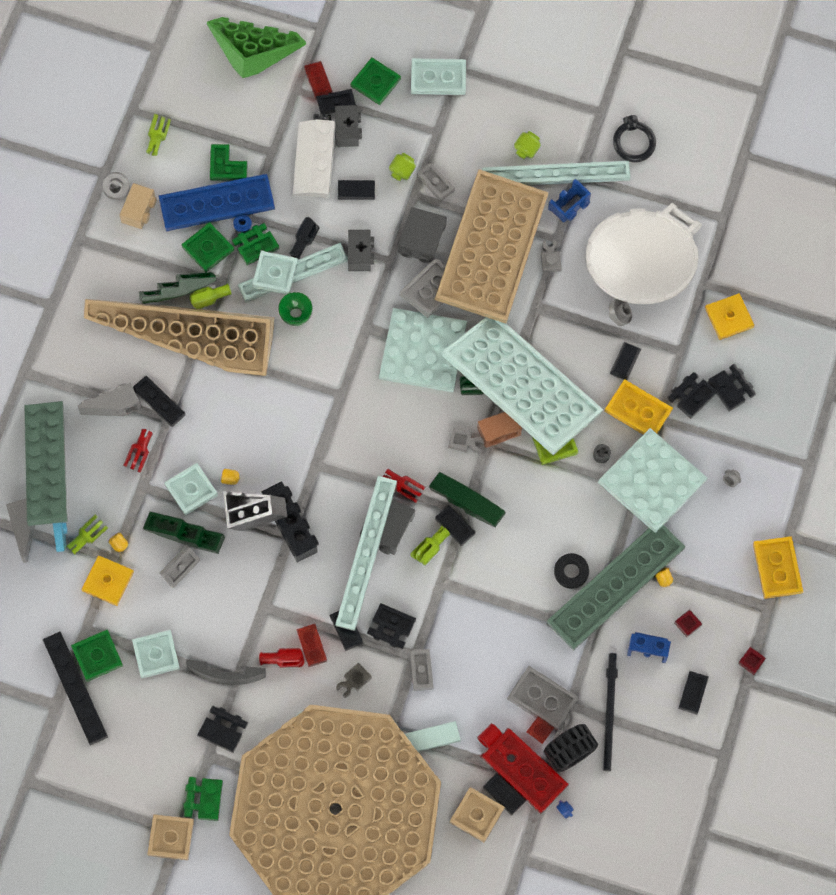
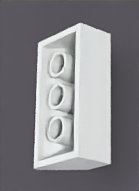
(314, 158)

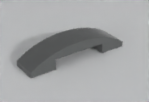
(251, 674)

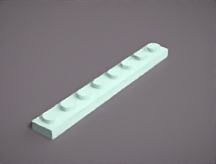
(564, 172)
(366, 553)

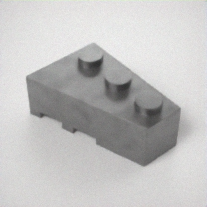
(252, 510)

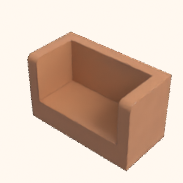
(498, 429)

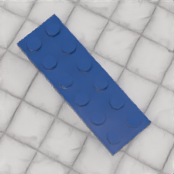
(216, 202)

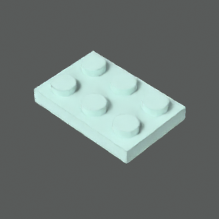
(438, 76)

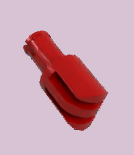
(140, 449)
(402, 484)
(283, 657)

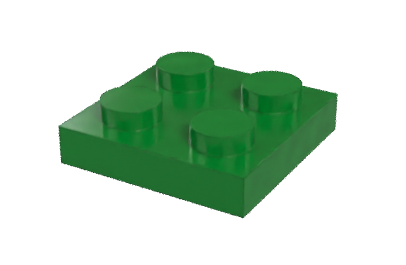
(375, 81)
(207, 247)
(97, 655)

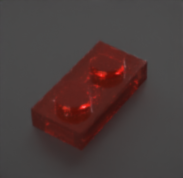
(317, 79)
(311, 645)

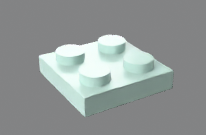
(275, 272)
(191, 489)
(155, 654)

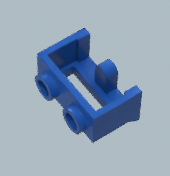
(565, 196)
(649, 645)

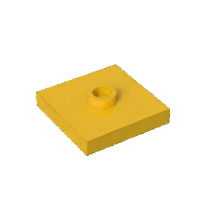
(729, 316)
(107, 580)

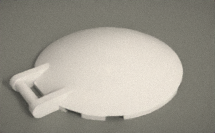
(643, 255)

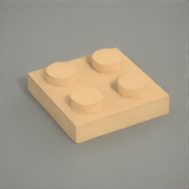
(477, 814)
(170, 837)

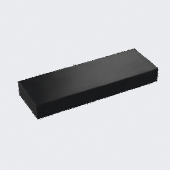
(159, 401)

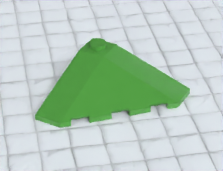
(253, 48)

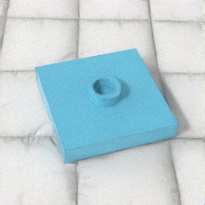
(60, 530)

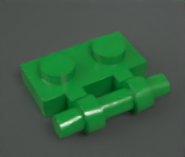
(251, 250)
(209, 799)

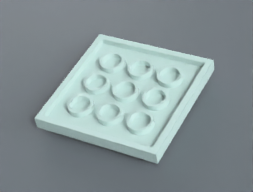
(416, 350)
(652, 480)

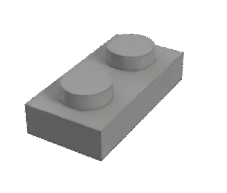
(435, 182)
(180, 566)
(421, 670)

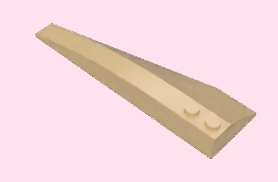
(216, 337)

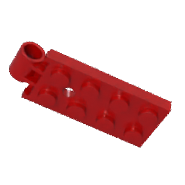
(528, 771)

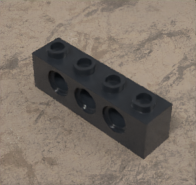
(302, 548)

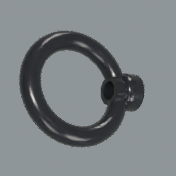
(631, 123)

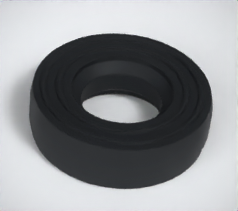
(565, 581)

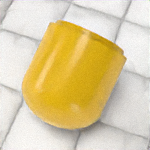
(230, 477)
(118, 542)
(664, 577)

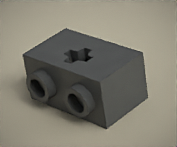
(346, 135)
(360, 240)

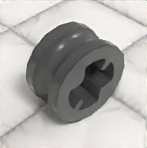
(598, 448)

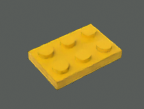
(638, 408)
(777, 567)

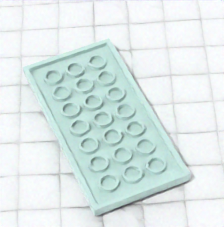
(522, 383)

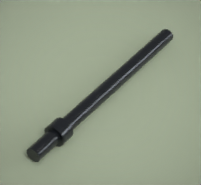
(611, 674)

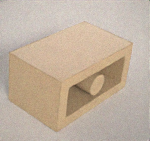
(137, 206)

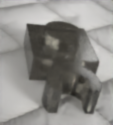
(356, 678)

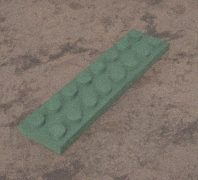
(45, 463)
(615, 586)

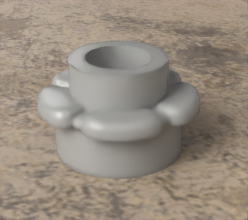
(732, 478)

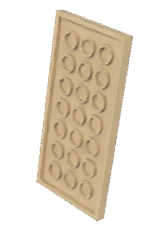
(491, 246)

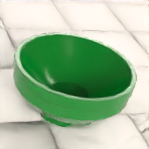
(295, 301)

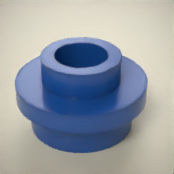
(242, 228)
(565, 809)

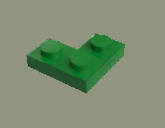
(221, 168)

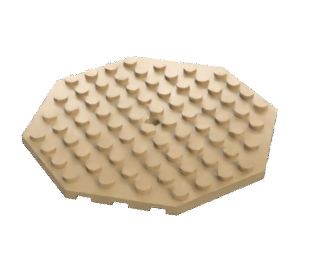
(326, 760)

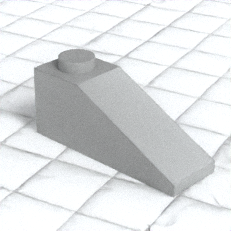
(23, 533)

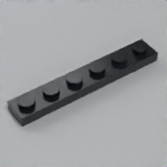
(75, 688)

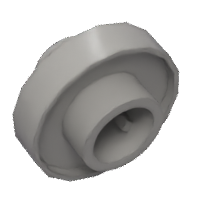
(115, 185)
(620, 312)

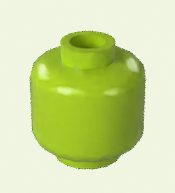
(527, 145)
(402, 166)

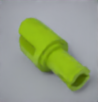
(157, 136)
(208, 296)
(84, 537)
(429, 546)

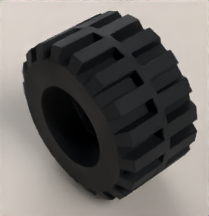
(570, 747)

